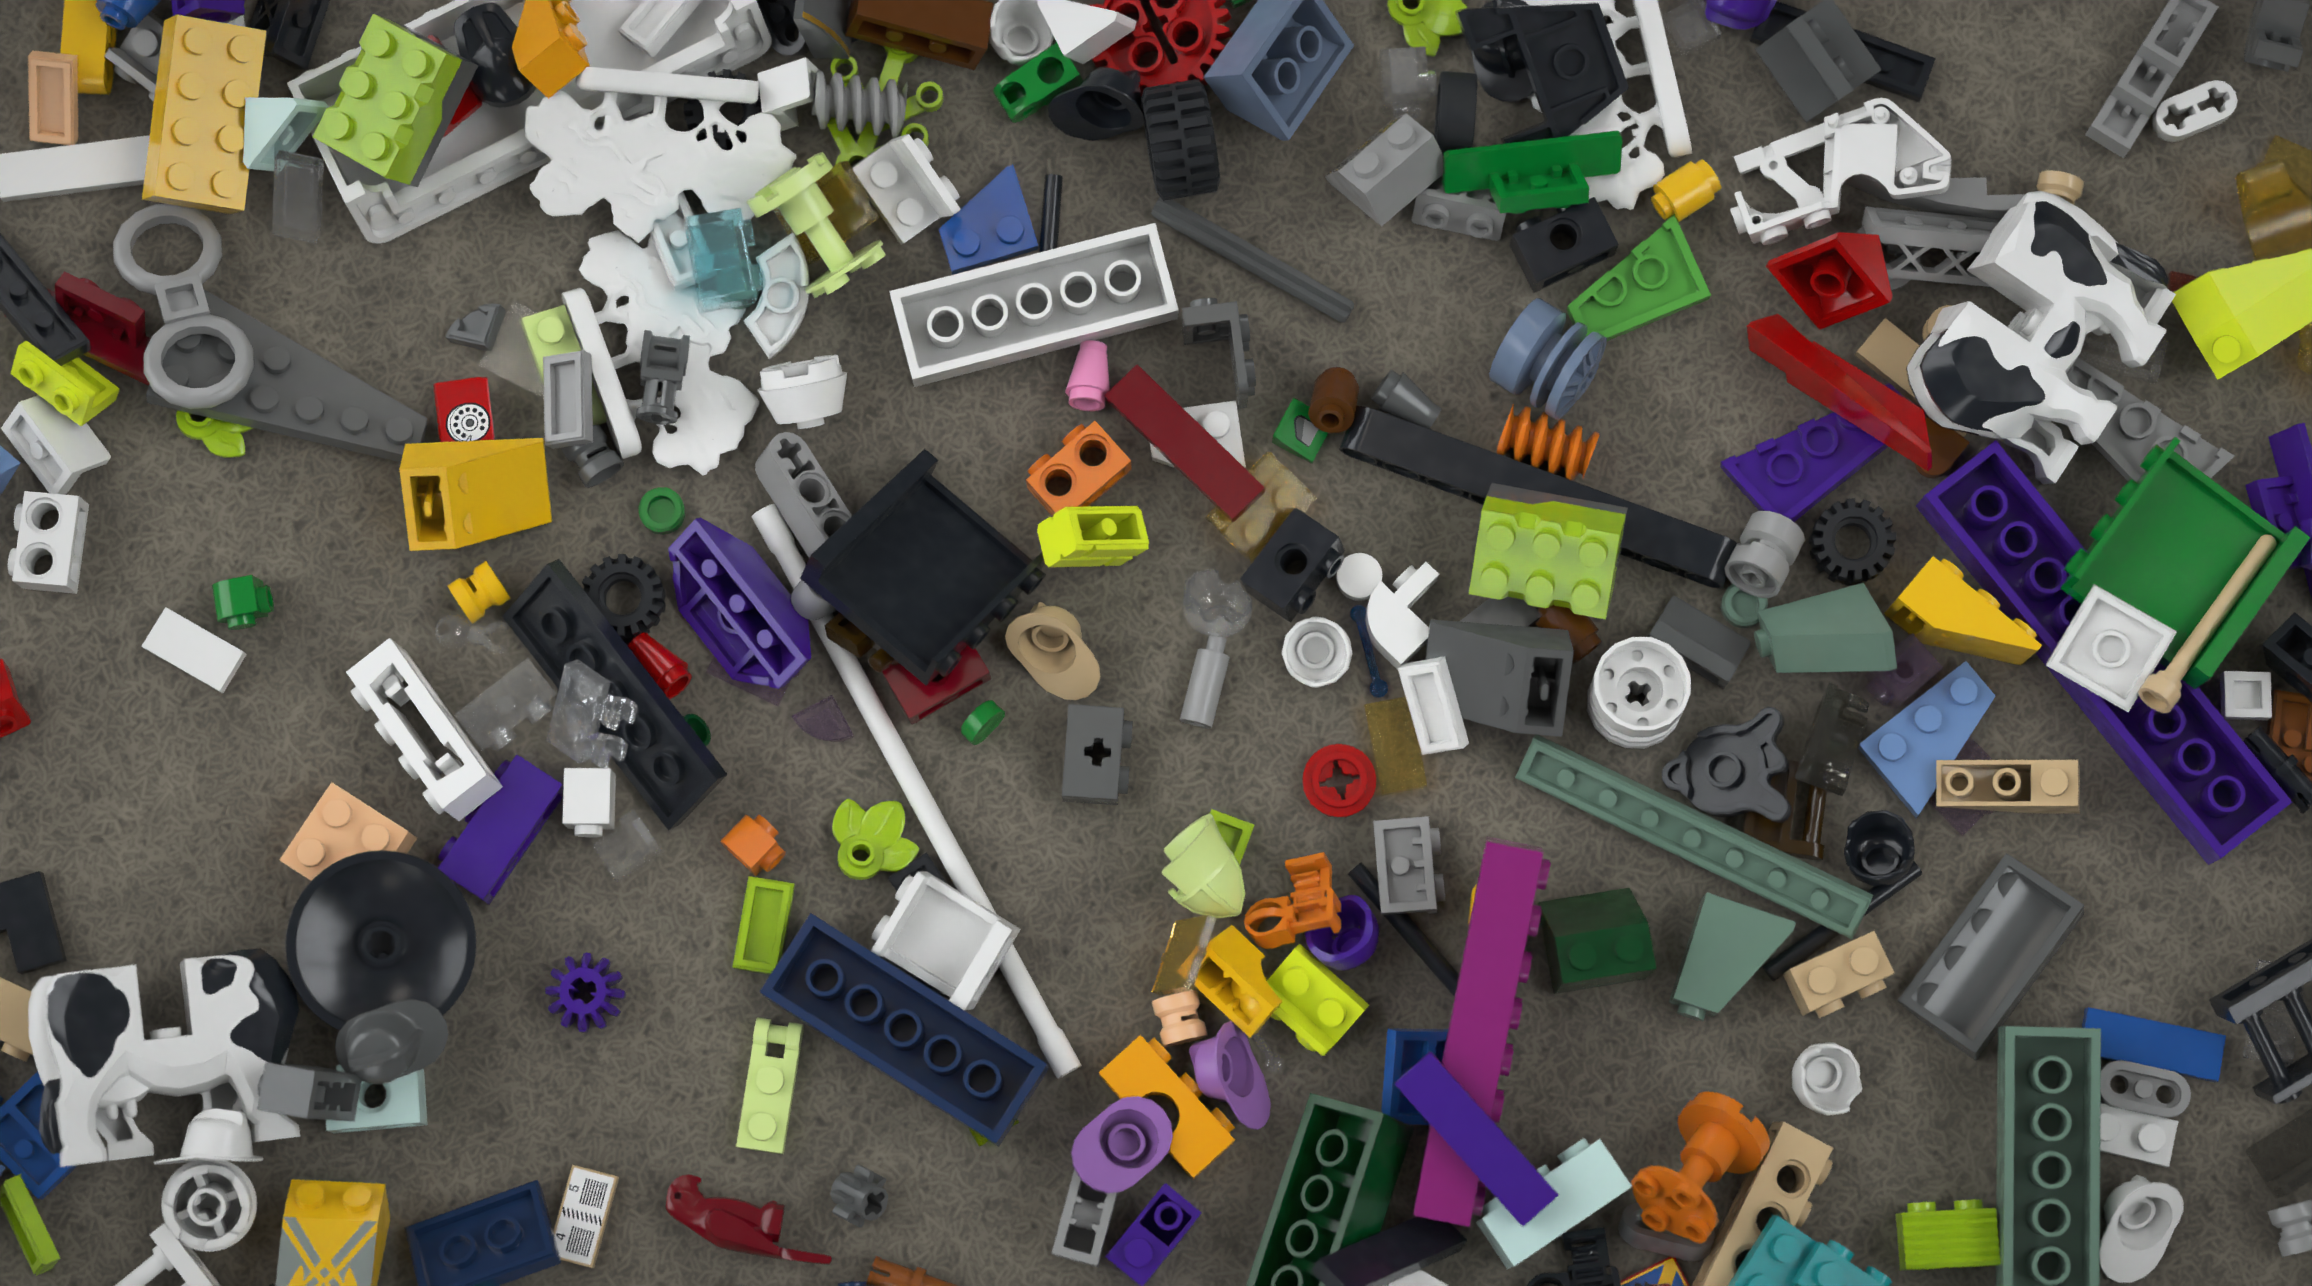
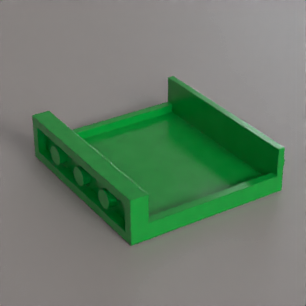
(2176, 551)

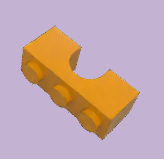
(1143, 1073)

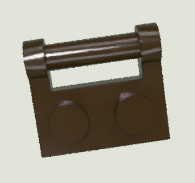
(1778, 834)

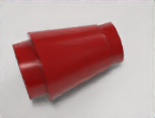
(663, 665)

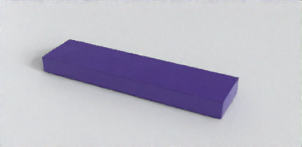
(1476, 1138)

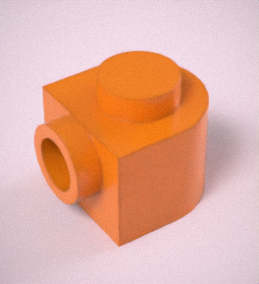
(754, 844)

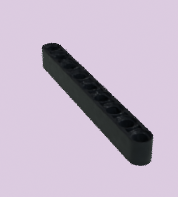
(1471, 470)

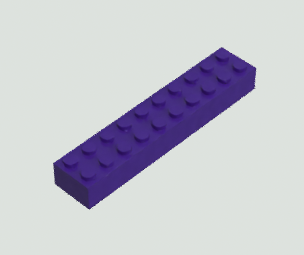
(2181, 757)

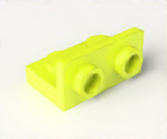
(1314, 1001)

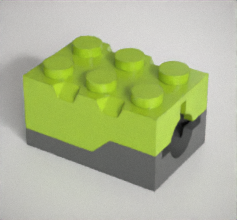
(395, 101)
(1548, 550)

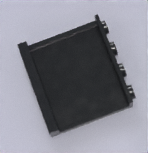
(921, 572)

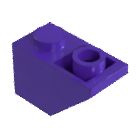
(1153, 1235)

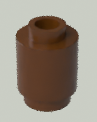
(1334, 400)
(1580, 628)

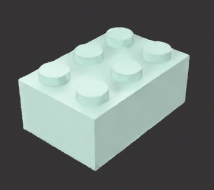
(1584, 1185)

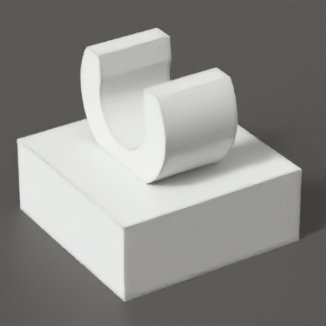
(2246, 695)

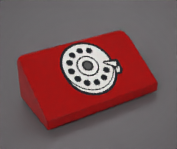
(464, 410)

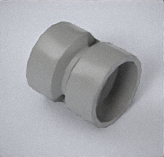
(1765, 554)

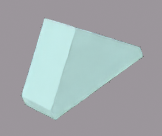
(277, 126)

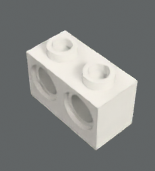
(62, 541)

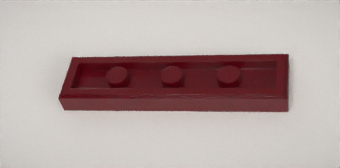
(1185, 443)

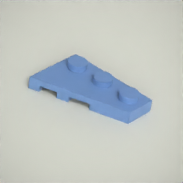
(1927, 731)

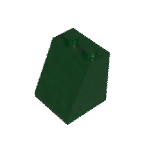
(1596, 940)

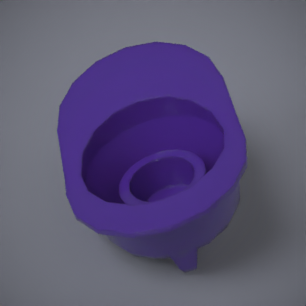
(1738, 13)

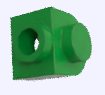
(242, 601)

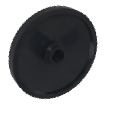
(378, 935)

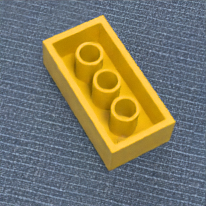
(201, 114)

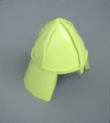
(1204, 871)

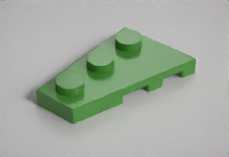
(1644, 287)

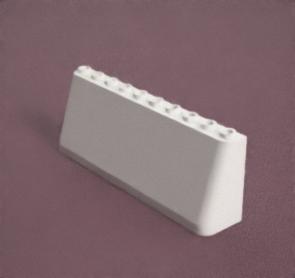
(491, 142)

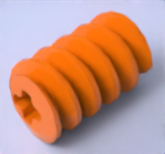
(1547, 443)

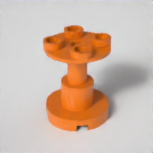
(1717, 1143)

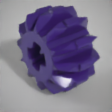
(578, 1007)

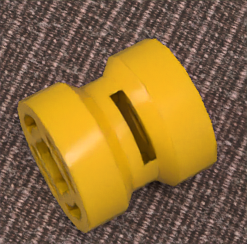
(479, 592)

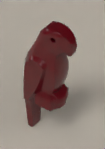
(733, 1222)

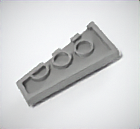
(2140, 426)

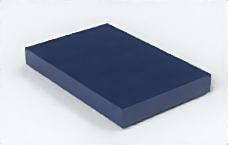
(485, 1241)

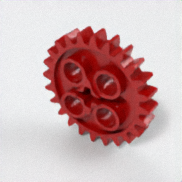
(1182, 17)

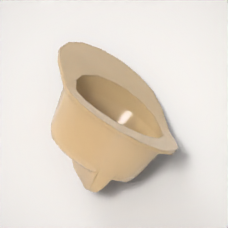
(1053, 651)

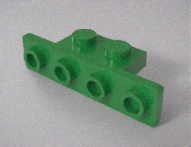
(1534, 171)

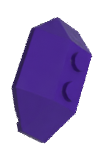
(738, 606)

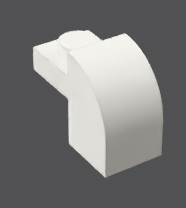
(1390, 622)

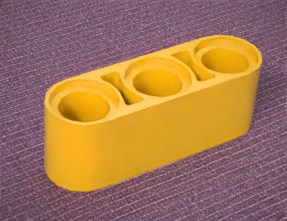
(89, 39)

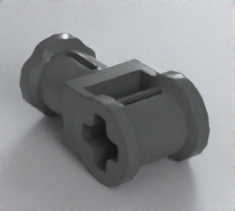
(661, 368)

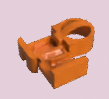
(1309, 907)

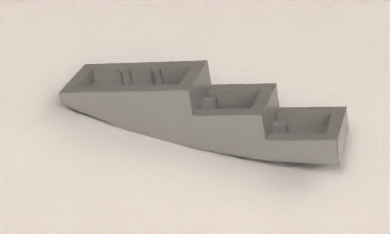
(2150, 74)
(1962, 198)

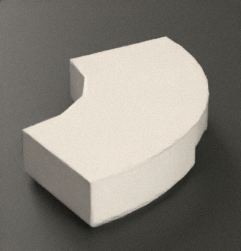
(783, 295)

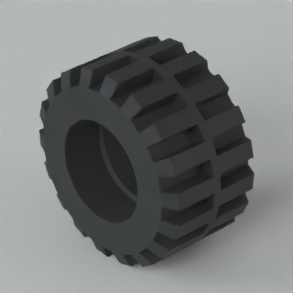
(1180, 139)

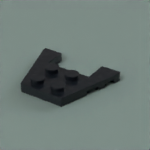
(1565, 57)

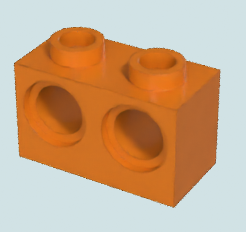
(1086, 481)

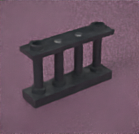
(2245, 1004)

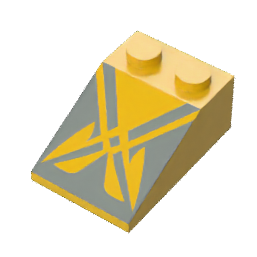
(333, 1234)

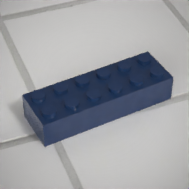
(904, 1029)

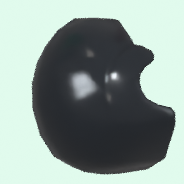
(1879, 848)

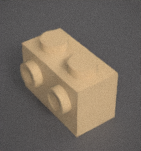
(1839, 973)

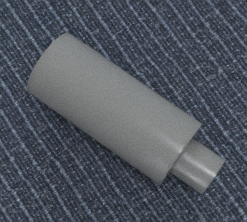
(1205, 684)

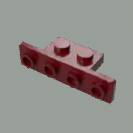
(109, 322)

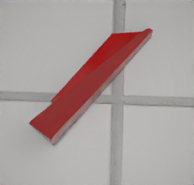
(1843, 388)

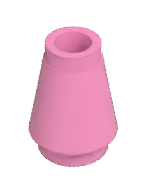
(1089, 377)

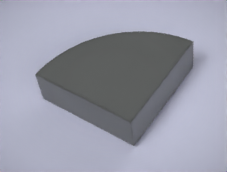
(478, 327)

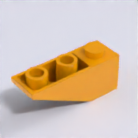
(549, 45)

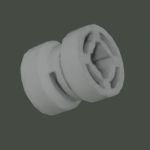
(2295, 1226)

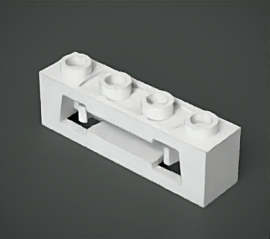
(380, 677)

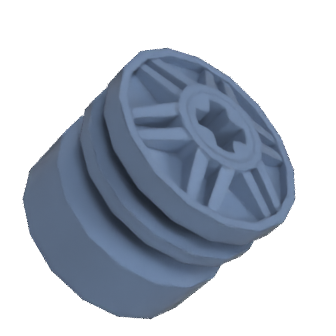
(1540, 354)

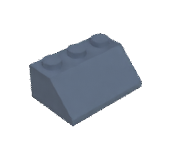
(1279, 63)

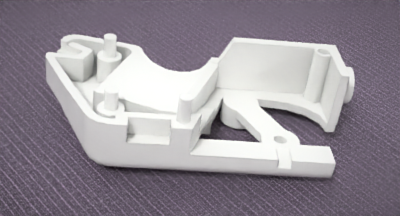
(1866, 141)

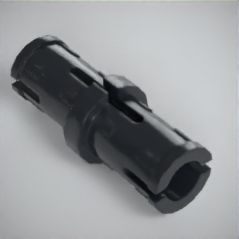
(2281, 768)

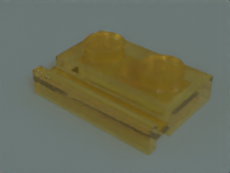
(849, 204)
(1262, 520)

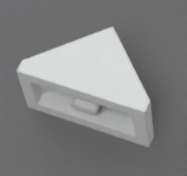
(1084, 29)

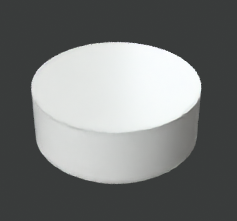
(1358, 576)

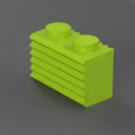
(1947, 1237)

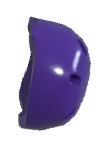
(1353, 944)

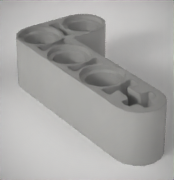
(786, 472)

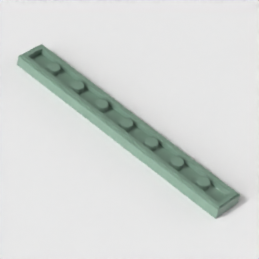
(1694, 836)

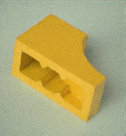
(1235, 981)

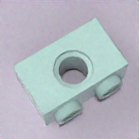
(402, 1106)

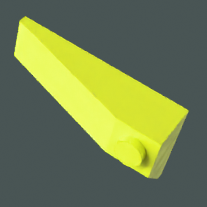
(2246, 308)

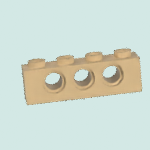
(1761, 1190)

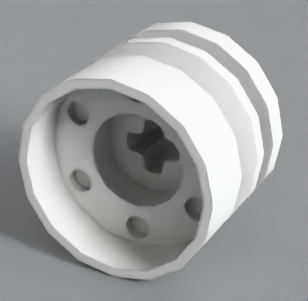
(1645, 668)

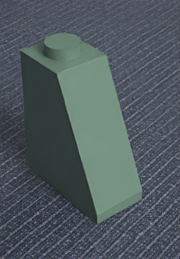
(1827, 634)
(1724, 953)

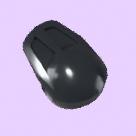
(486, 39)

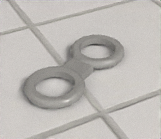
(183, 306)

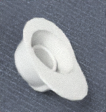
(216, 1136)
(2138, 1228)

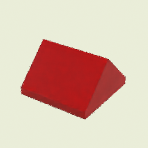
(1835, 277)

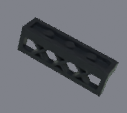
(292, 28)

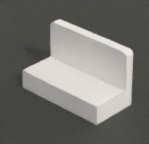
(53, 444)

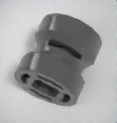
(594, 459)

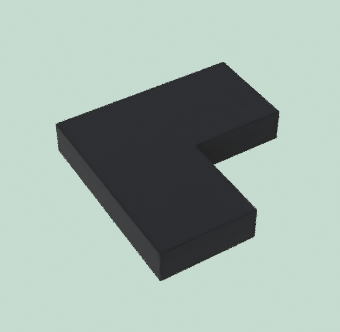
(30, 923)

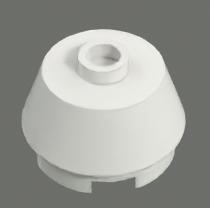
(804, 390)
(209, 1204)

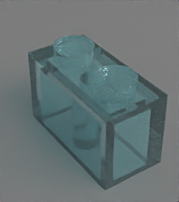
(722, 259)

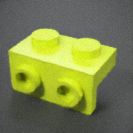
(70, 388)

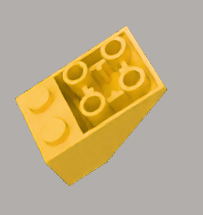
(473, 491)
(1956, 617)

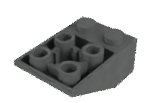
(1506, 673)

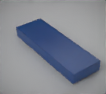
(2158, 1044)

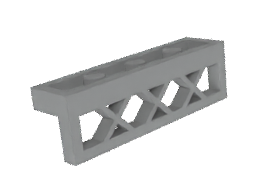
(1926, 232)

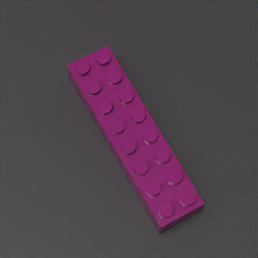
(1483, 1014)

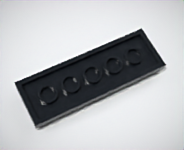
(663, 751)

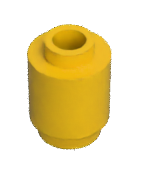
(1685, 190)

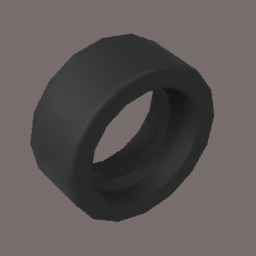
(1455, 110)

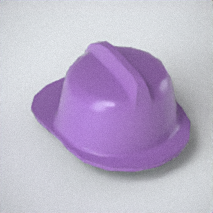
(1231, 1074)
(1122, 1144)

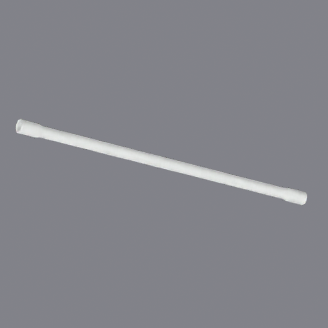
(1050, 1037)

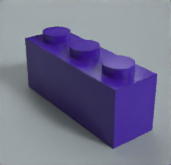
(501, 829)

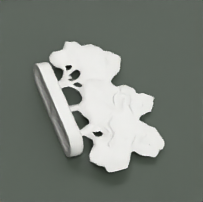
(1668, 113)
(643, 161)
(710, 404)

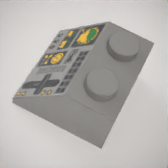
(1389, 169)

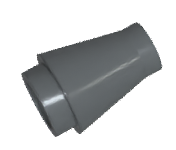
(1405, 400)

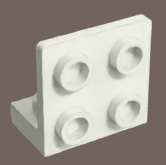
(906, 186)

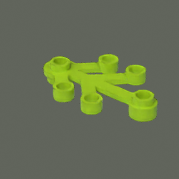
(915, 105)

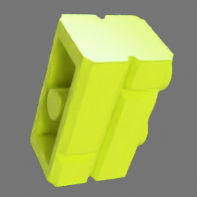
(1093, 536)

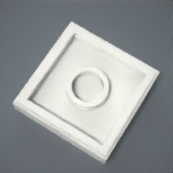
(2111, 647)

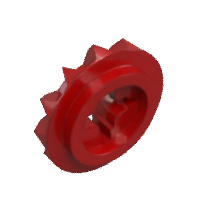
(1353, 764)

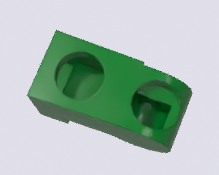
(1036, 83)

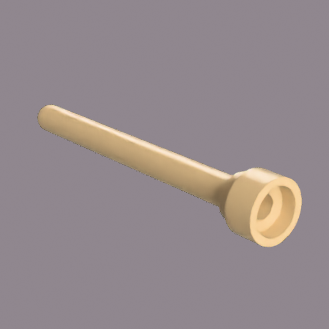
(2162, 689)

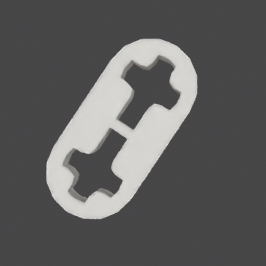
(2198, 120)

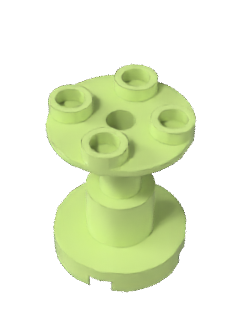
(807, 211)

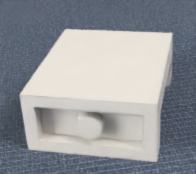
(944, 938)

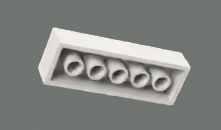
(1034, 304)

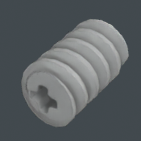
(859, 103)

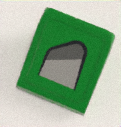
(1298, 433)

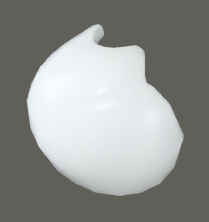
(1019, 31)
(1317, 651)
(1826, 1078)

